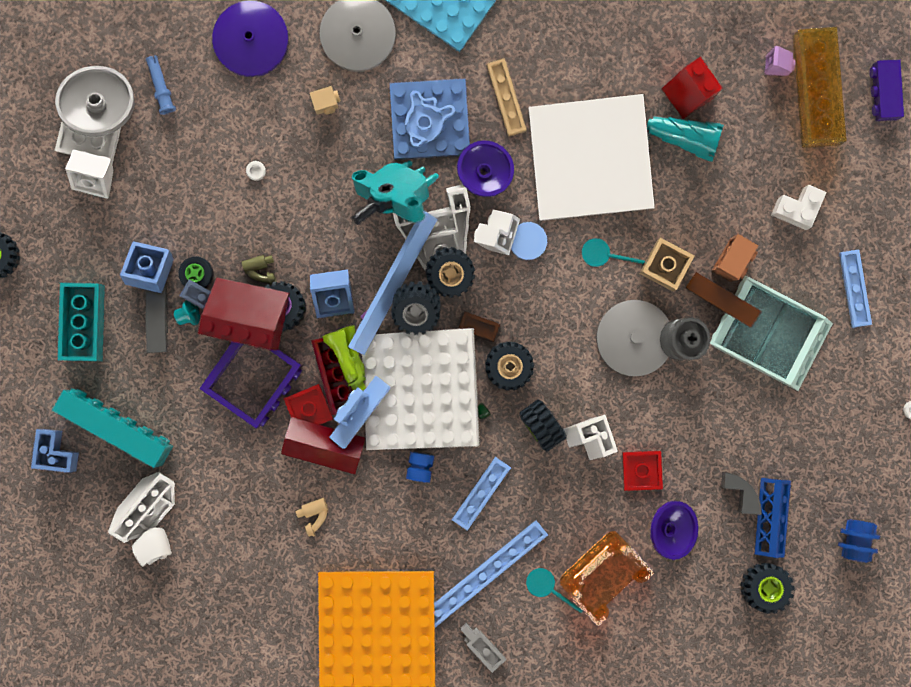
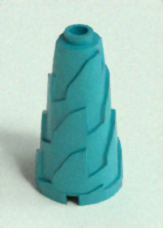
(692, 136)

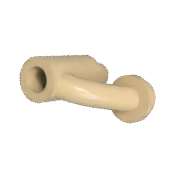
(310, 509)

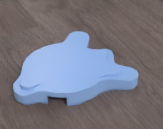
(424, 119)

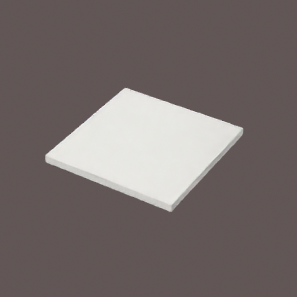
(591, 157)

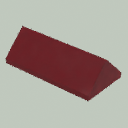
(332, 377)
(312, 444)

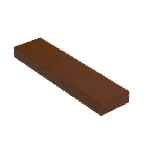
(723, 300)

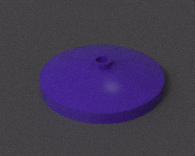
(260, 52)

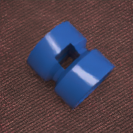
(420, 467)

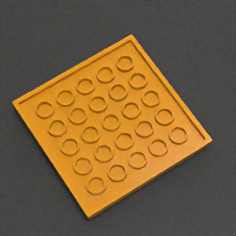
(376, 629)

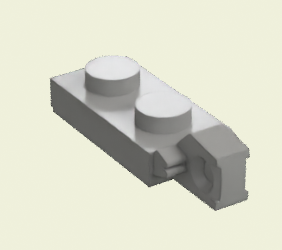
(483, 648)

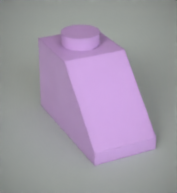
(779, 62)

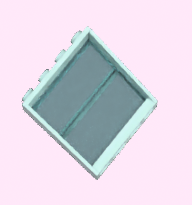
(781, 339)

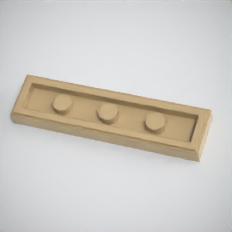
(506, 97)

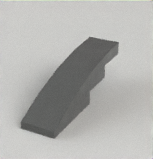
(156, 321)

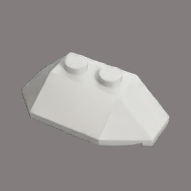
(143, 507)

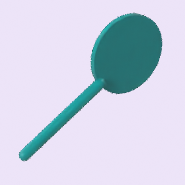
(597, 252)
(542, 582)

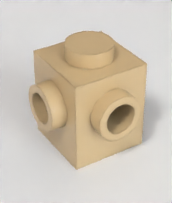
(325, 100)

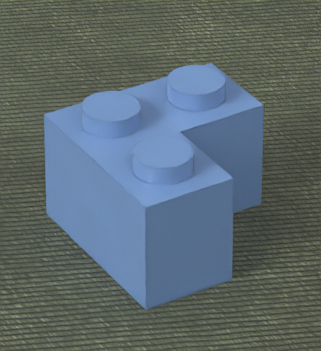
(48, 453)

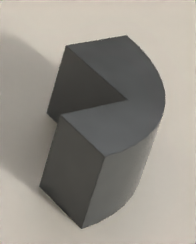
(748, 498)

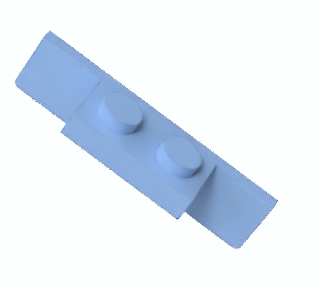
(357, 411)

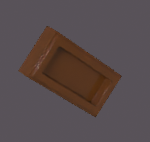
(482, 327)

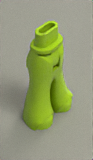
(349, 359)

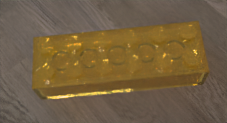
(819, 87)

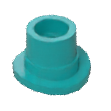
(187, 314)

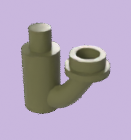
(257, 263)

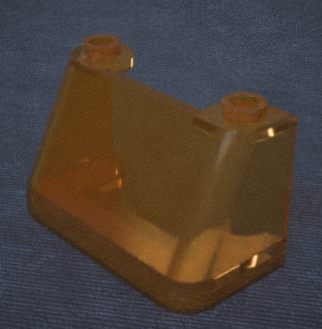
(603, 575)

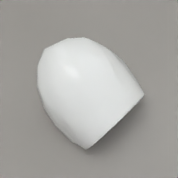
(151, 546)

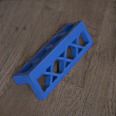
(779, 518)

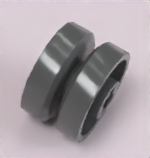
(685, 339)

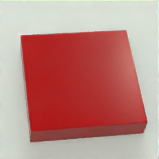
(309, 405)
(642, 470)

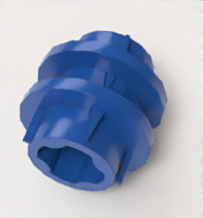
(859, 540)

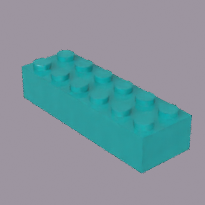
(112, 427)

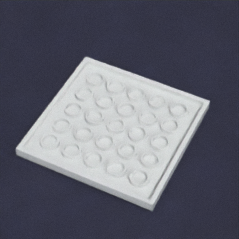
(429, 392)

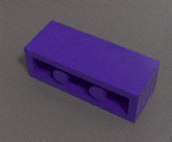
(887, 90)

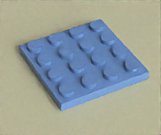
(455, 130)

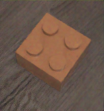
(735, 258)

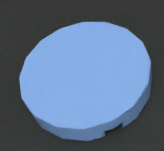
(529, 241)

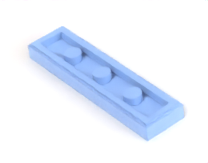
(855, 288)
(481, 493)

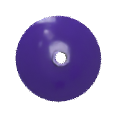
(487, 157)
(680, 533)

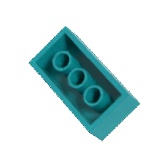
(81, 322)

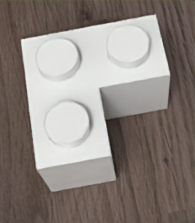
(800, 212)
(499, 232)
(594, 435)

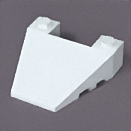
(449, 229)

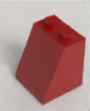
(692, 88)

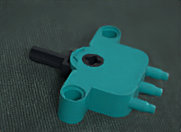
(393, 190)

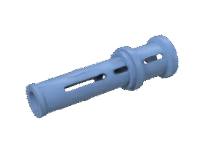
(162, 93)

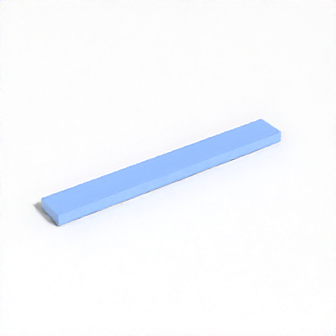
(393, 281)
(488, 571)

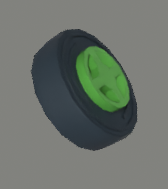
(192, 267)

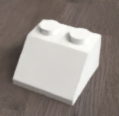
(90, 173)

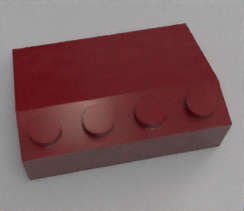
(244, 314)

